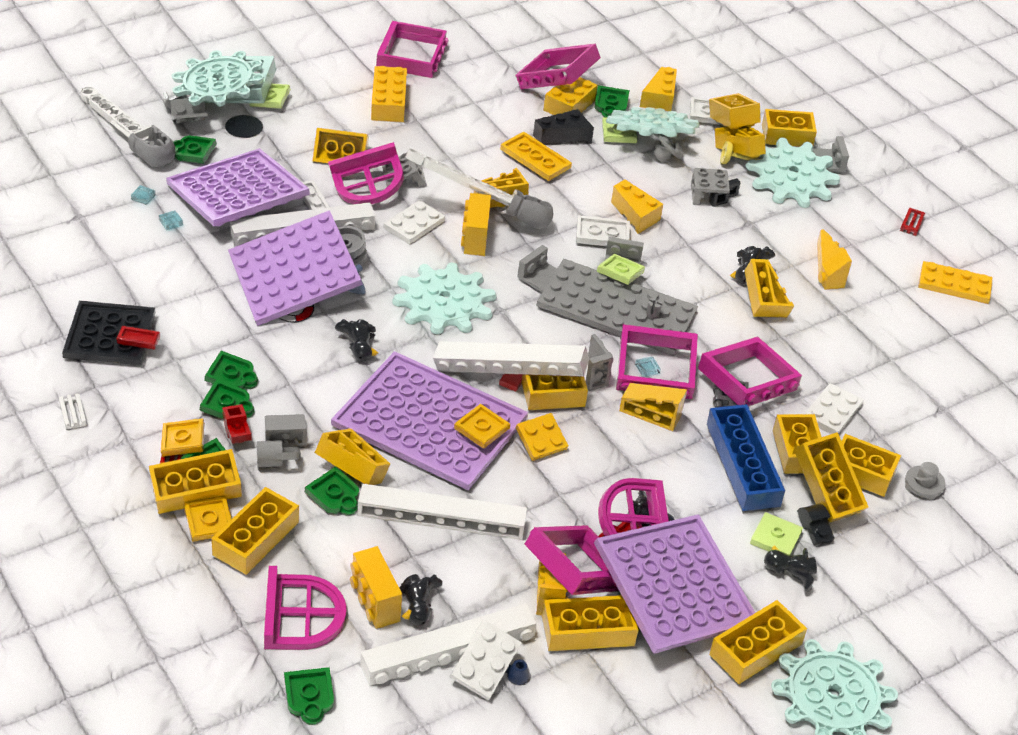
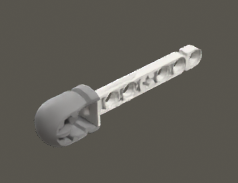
(147, 142)
(524, 207)

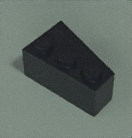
(563, 127)

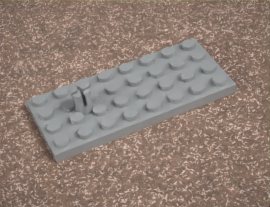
(608, 303)

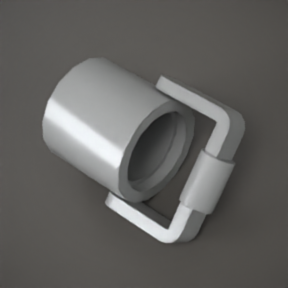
(272, 453)

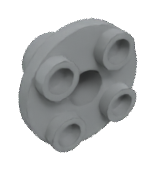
(667, 148)
(925, 481)

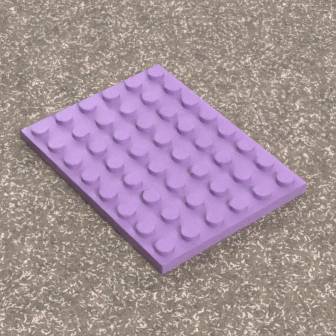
(413, 416)

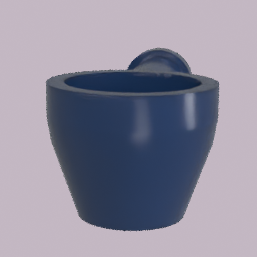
(518, 672)

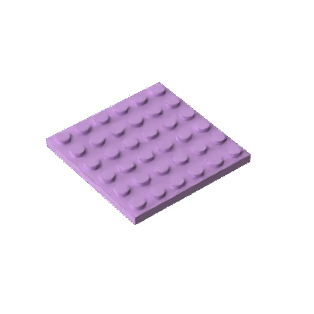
(237, 187)
(294, 267)
(674, 582)

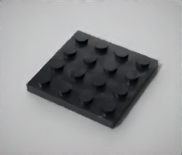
(96, 330)

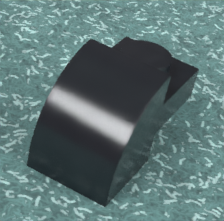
(722, 198)
(816, 521)

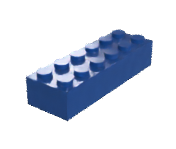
(745, 457)

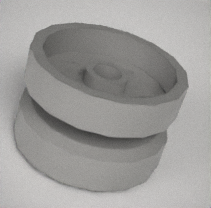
(355, 243)

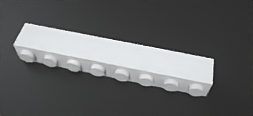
(251, 228)
(511, 358)
(442, 511)
(440, 645)

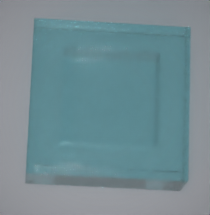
(143, 195)
(170, 220)
(647, 366)

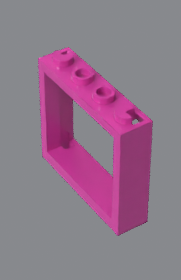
(414, 33)
(536, 73)
(659, 338)
(712, 363)
(543, 544)

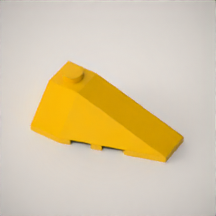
(832, 262)

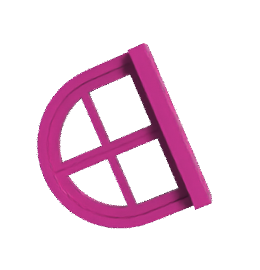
(363, 162)
(655, 501)
(275, 611)

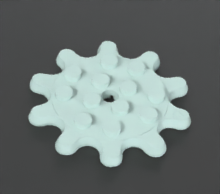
(202, 76)
(653, 121)
(809, 180)
(427, 303)
(837, 670)

